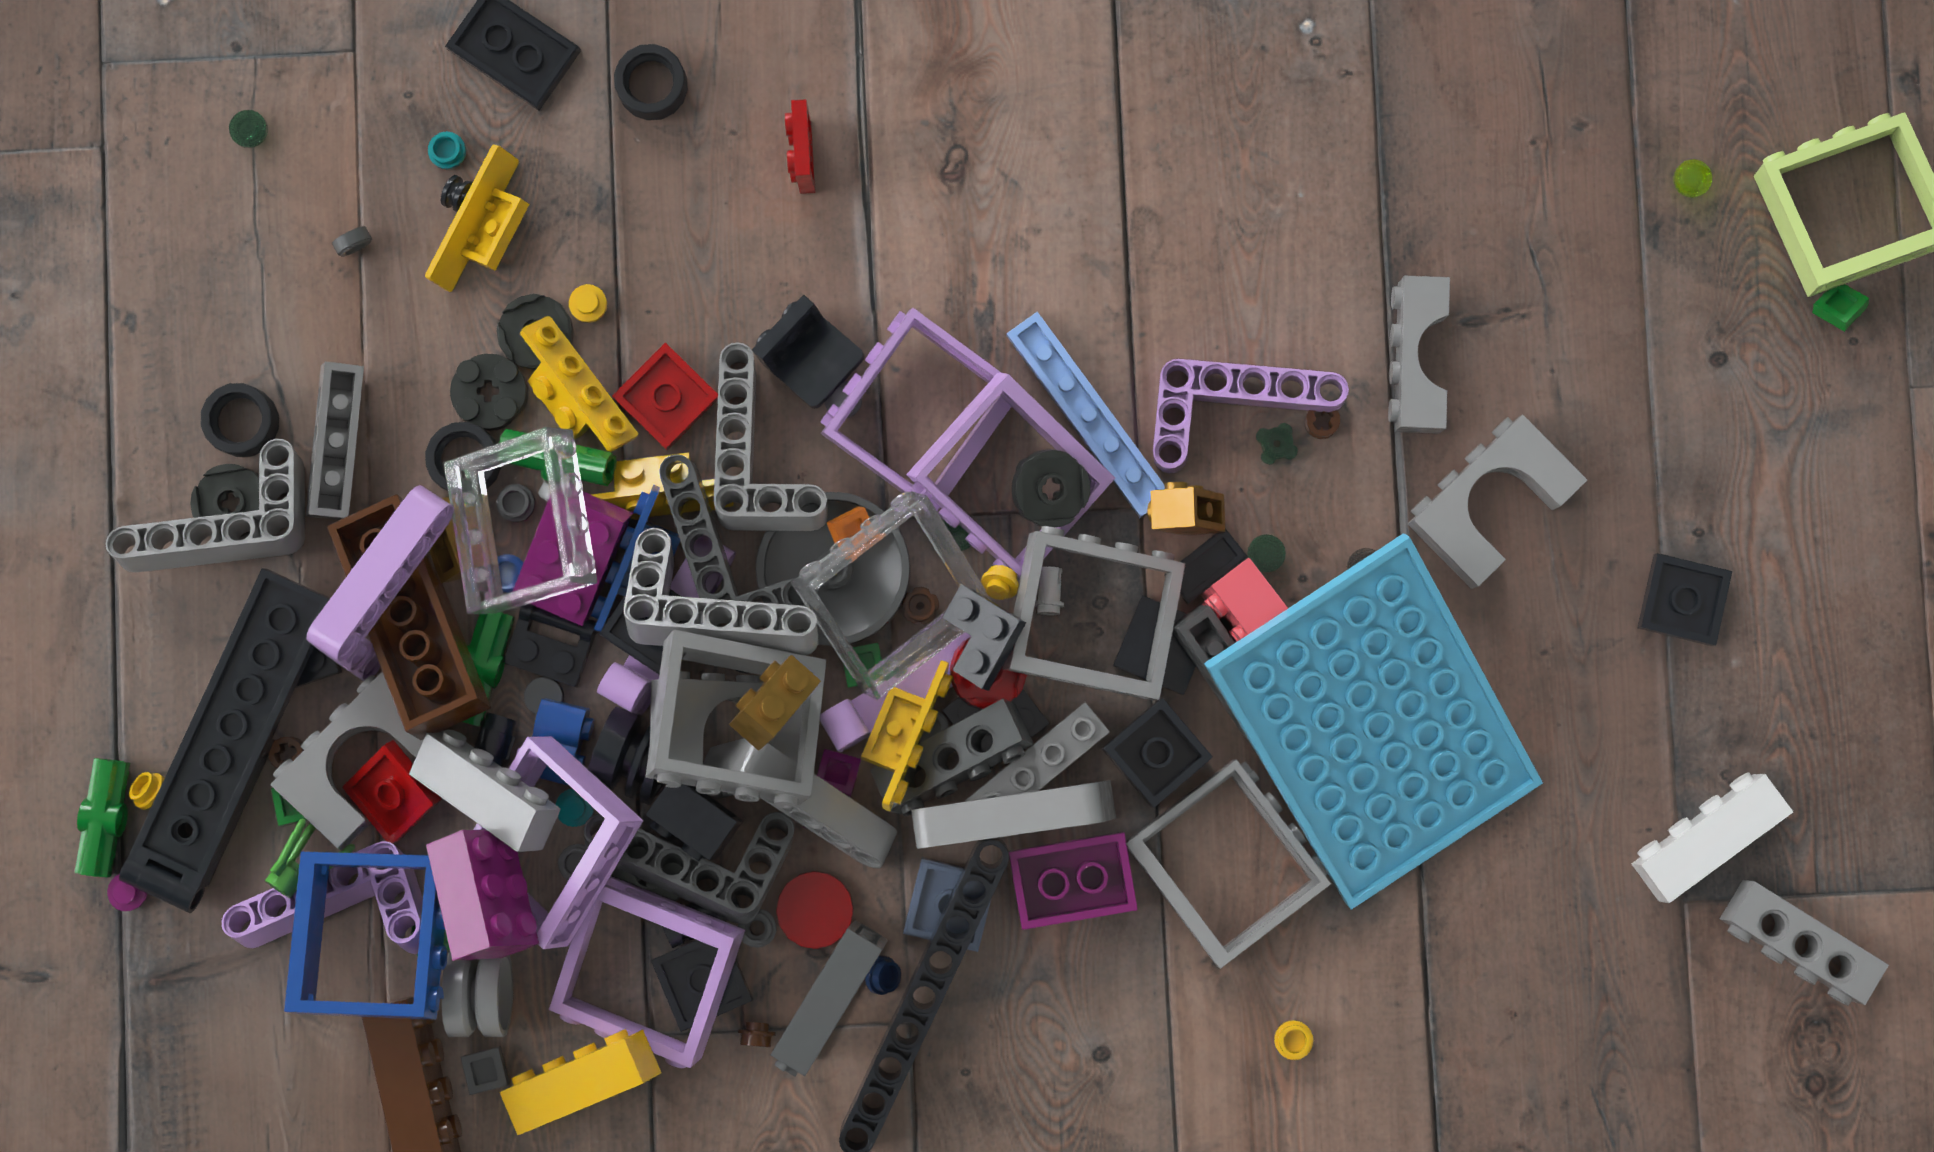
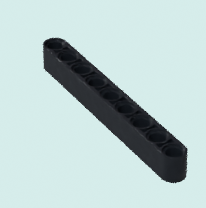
(922, 1014)

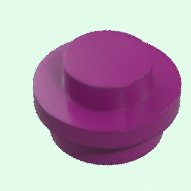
(124, 896)

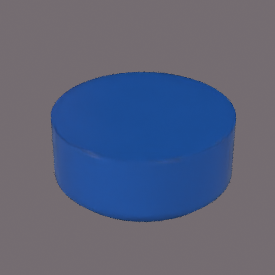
(509, 571)

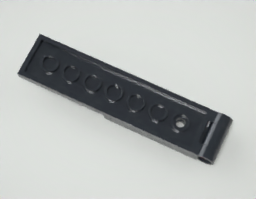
(225, 744)

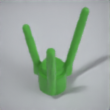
(285, 870)

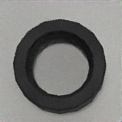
(638, 56)
(210, 419)
(443, 437)

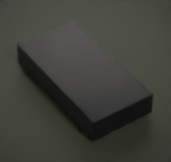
(1209, 564)

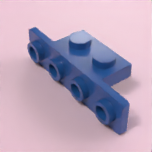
(620, 572)

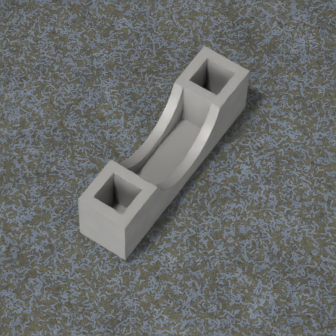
(1418, 402)

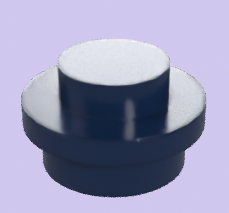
(883, 976)

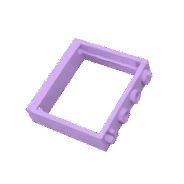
(877, 359)
(1043, 423)
(604, 852)
(672, 916)

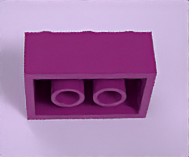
(544, 564)
(1072, 880)
(481, 896)

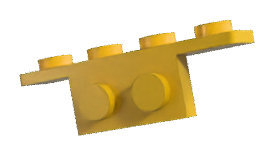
(482, 222)
(572, 389)
(640, 474)
(899, 730)

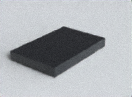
(513, 49)

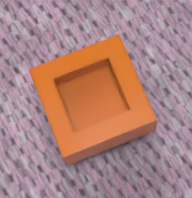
(847, 523)

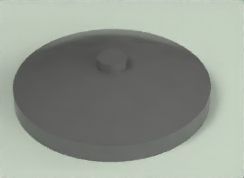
(860, 595)

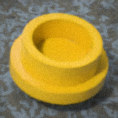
(588, 303)
(1000, 582)
(145, 789)
(1293, 1040)

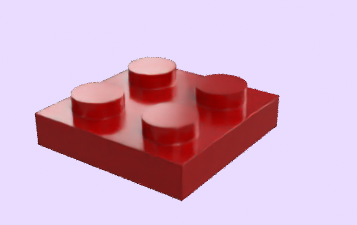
(801, 159)
(666, 396)
(389, 793)

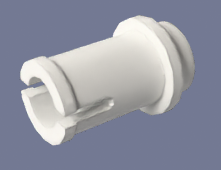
(1049, 592)

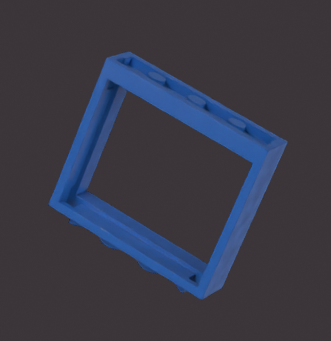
(308, 937)

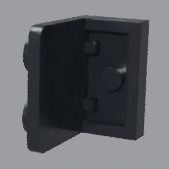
(808, 353)

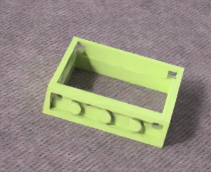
(1792, 230)

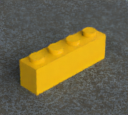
(581, 1081)

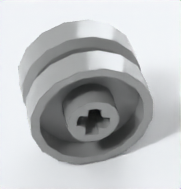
(477, 996)

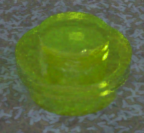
(1692, 178)

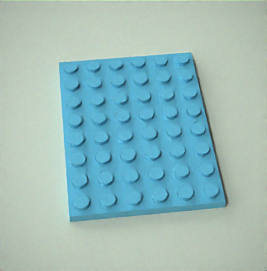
(1375, 721)

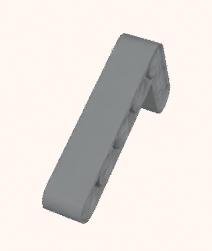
(741, 454)
(225, 528)
(705, 613)
(825, 813)
(1014, 814)

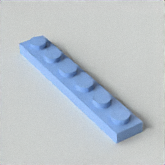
(1086, 411)

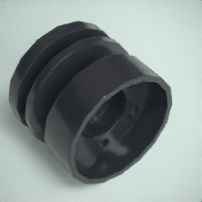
(624, 753)

